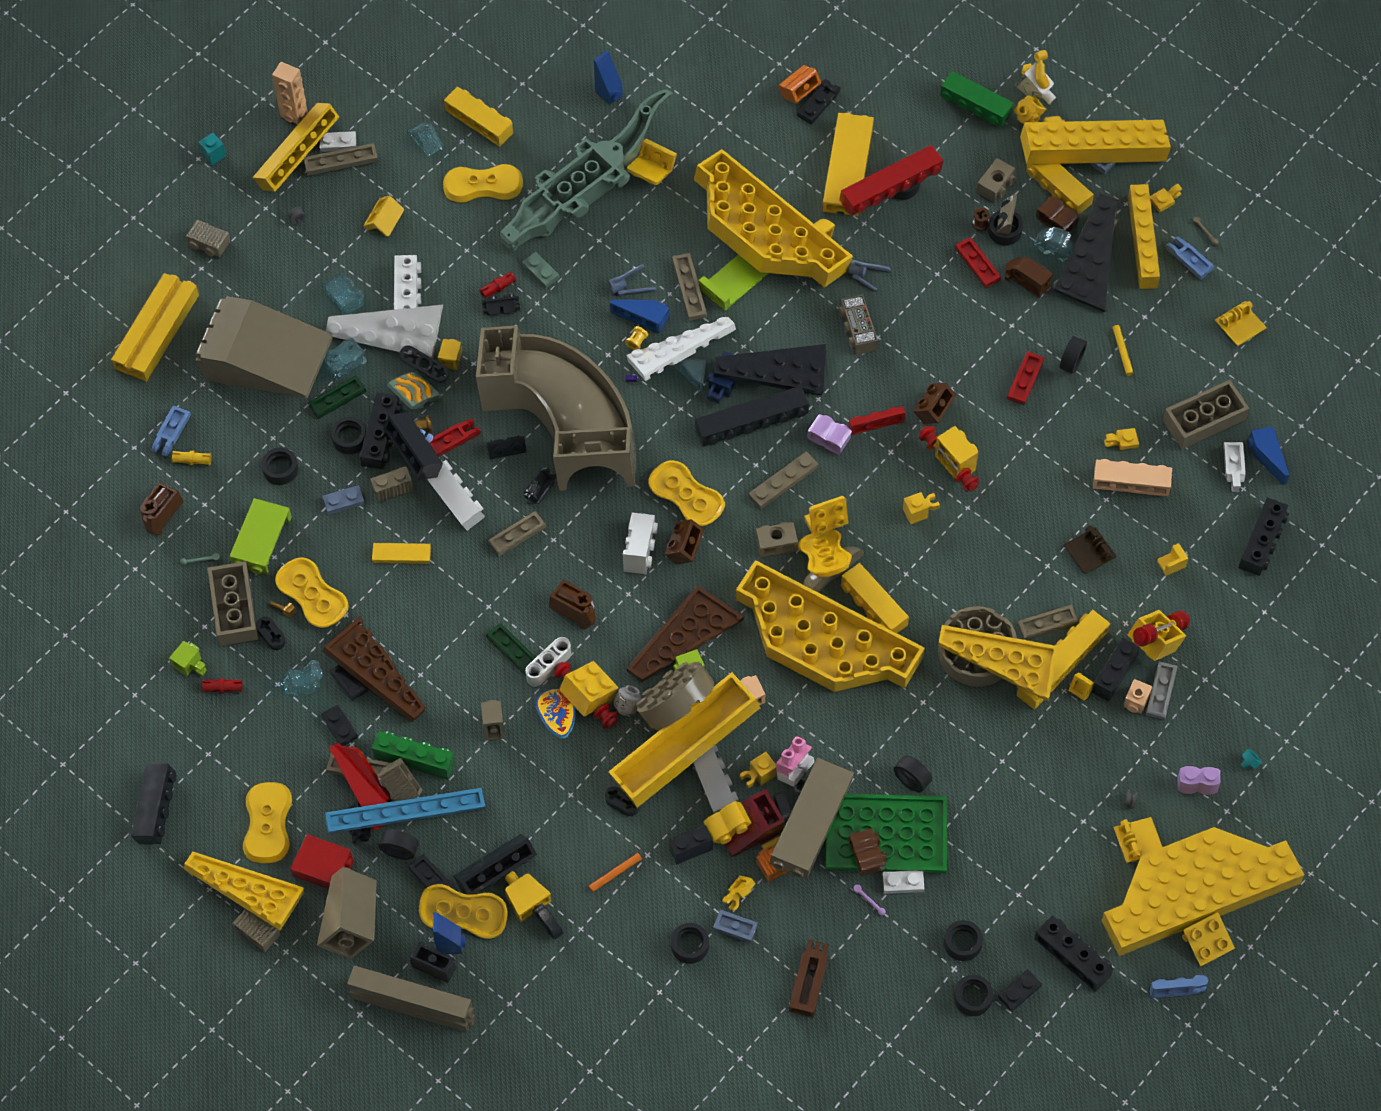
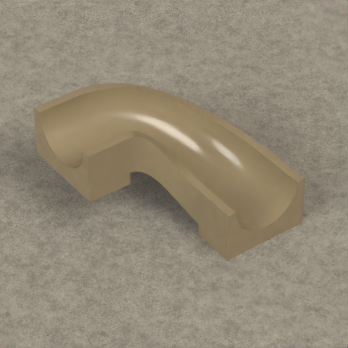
(564, 392)

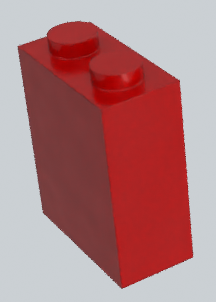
(320, 860)

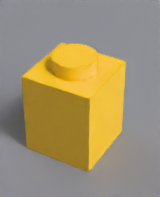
(450, 353)

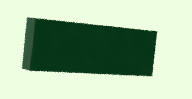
(337, 397)
(510, 647)

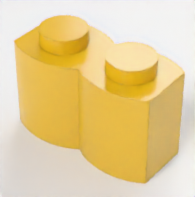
(727, 822)

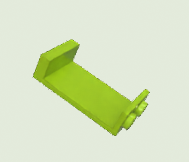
(731, 282)
(259, 535)

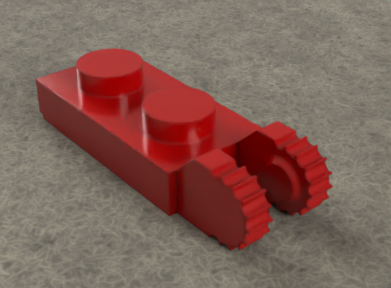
(454, 437)

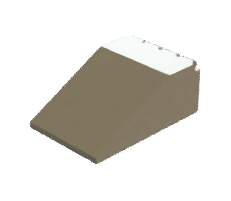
(261, 349)

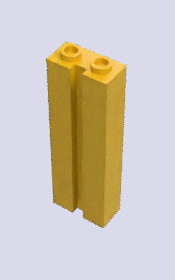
(847, 158)
(155, 327)

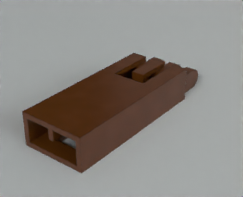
(806, 987)

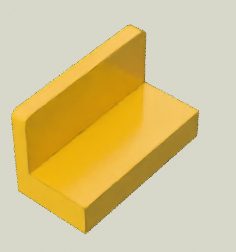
(384, 215)

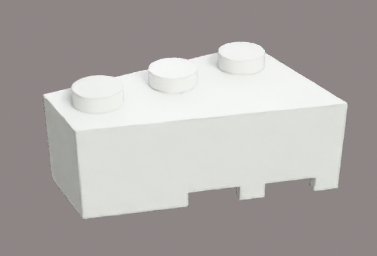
(639, 543)

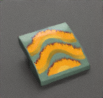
(413, 390)

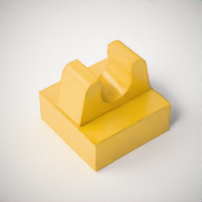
(1081, 686)

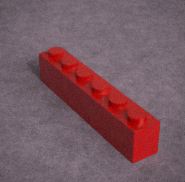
(891, 180)

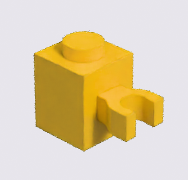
(917, 507)
(761, 769)

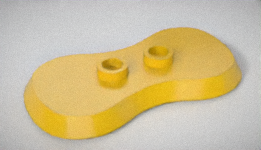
(466, 184)
(697, 502)
(825, 553)
(319, 601)
(267, 833)
(478, 913)

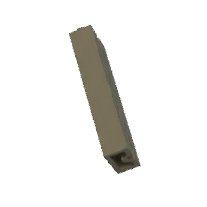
(811, 818)
(411, 999)

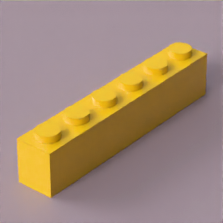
(296, 147)
(1143, 236)
(1072, 651)

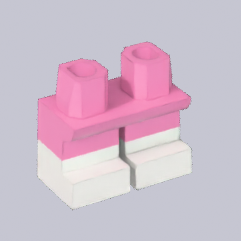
(794, 762)

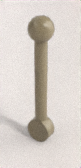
(1197, 221)

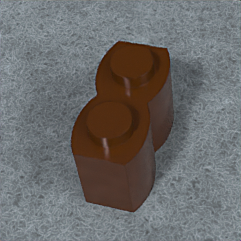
(1055, 214)
(867, 852)

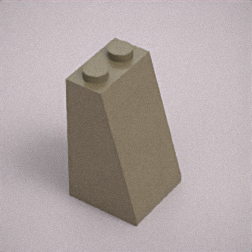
(348, 914)

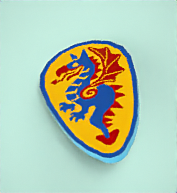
(556, 712)

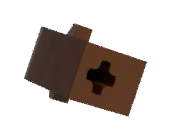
(1029, 275)
(159, 507)
(573, 604)

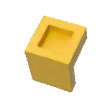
(1174, 560)

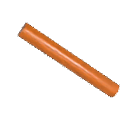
(615, 872)

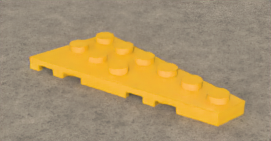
(1015, 660)
(258, 893)

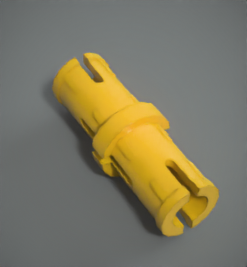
(191, 458)

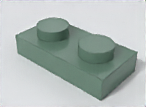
(540, 270)

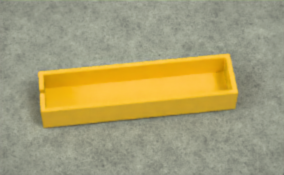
(1095, 141)
(685, 740)

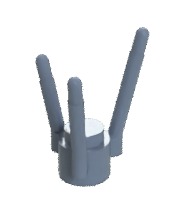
(859, 268)
(618, 283)

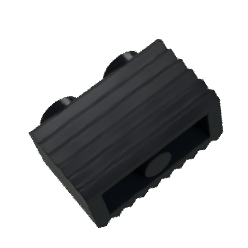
(691, 844)
(433, 962)

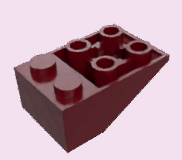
(765, 823)

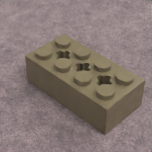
(1205, 414)
(232, 603)

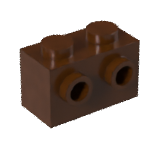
(934, 403)
(684, 541)

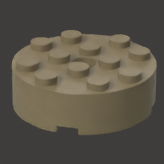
(981, 620)
(674, 695)

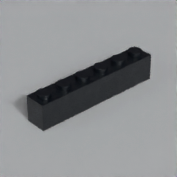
(752, 416)

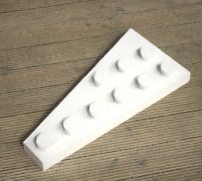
(391, 328)
(677, 348)

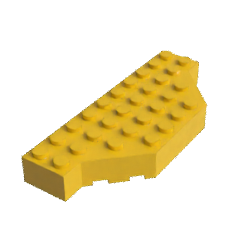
(764, 225)
(823, 636)
(1195, 880)

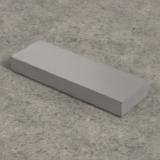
(1161, 690)

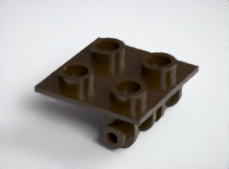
(1090, 550)

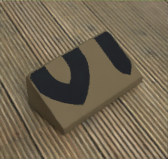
(1006, 215)

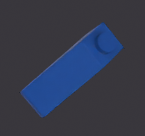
(607, 79)
(642, 312)
(1268, 452)
(447, 935)

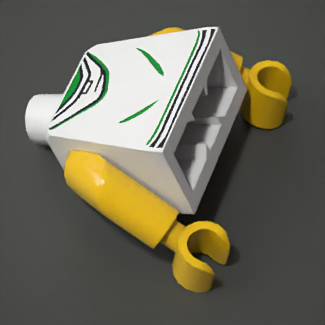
(1035, 80)

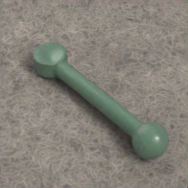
(216, 557)

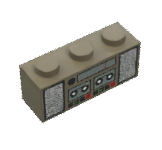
(858, 324)

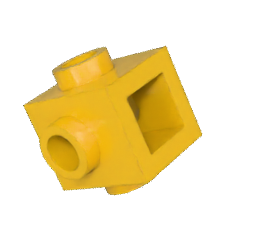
(1029, 109)

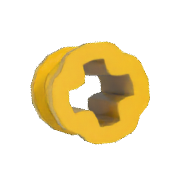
(636, 338)

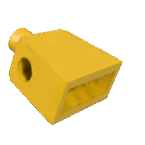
(525, 894)

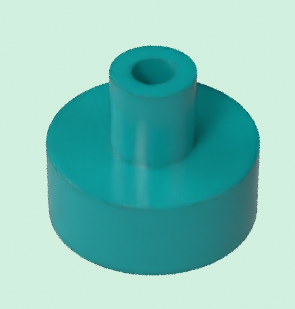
(1250, 759)

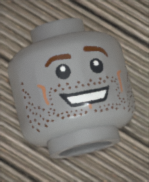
(626, 700)

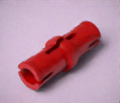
(498, 285)
(222, 685)

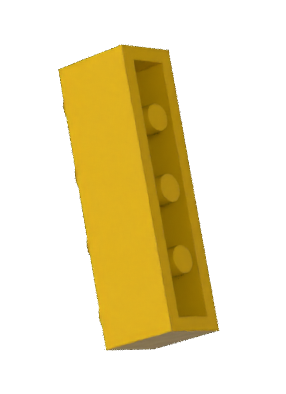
(478, 116)
(1061, 185)
(873, 599)

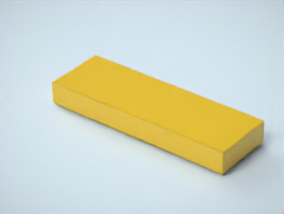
(401, 553)

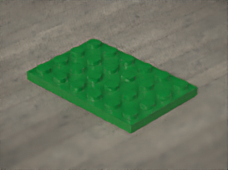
(908, 827)

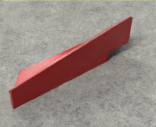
(360, 776)

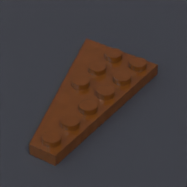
(690, 627)
(370, 664)

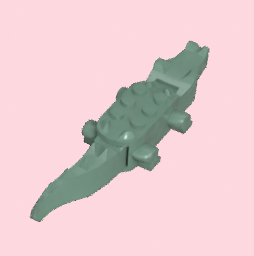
(581, 181)

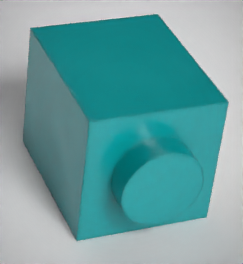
(212, 149)

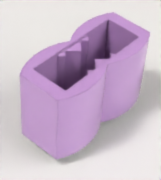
(829, 434)
(1198, 780)

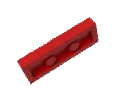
(978, 262)
(1025, 378)
(877, 420)

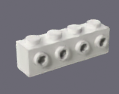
(406, 282)
(457, 497)

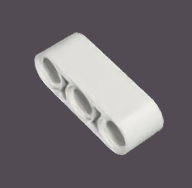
(550, 653)

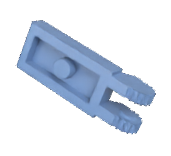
(1190, 258)
(171, 429)
(1178, 987)

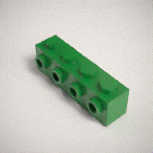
(976, 99)
(415, 755)

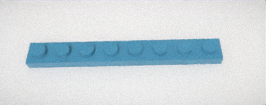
(404, 810)

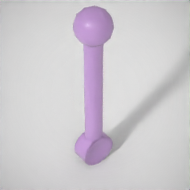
(857, 889)

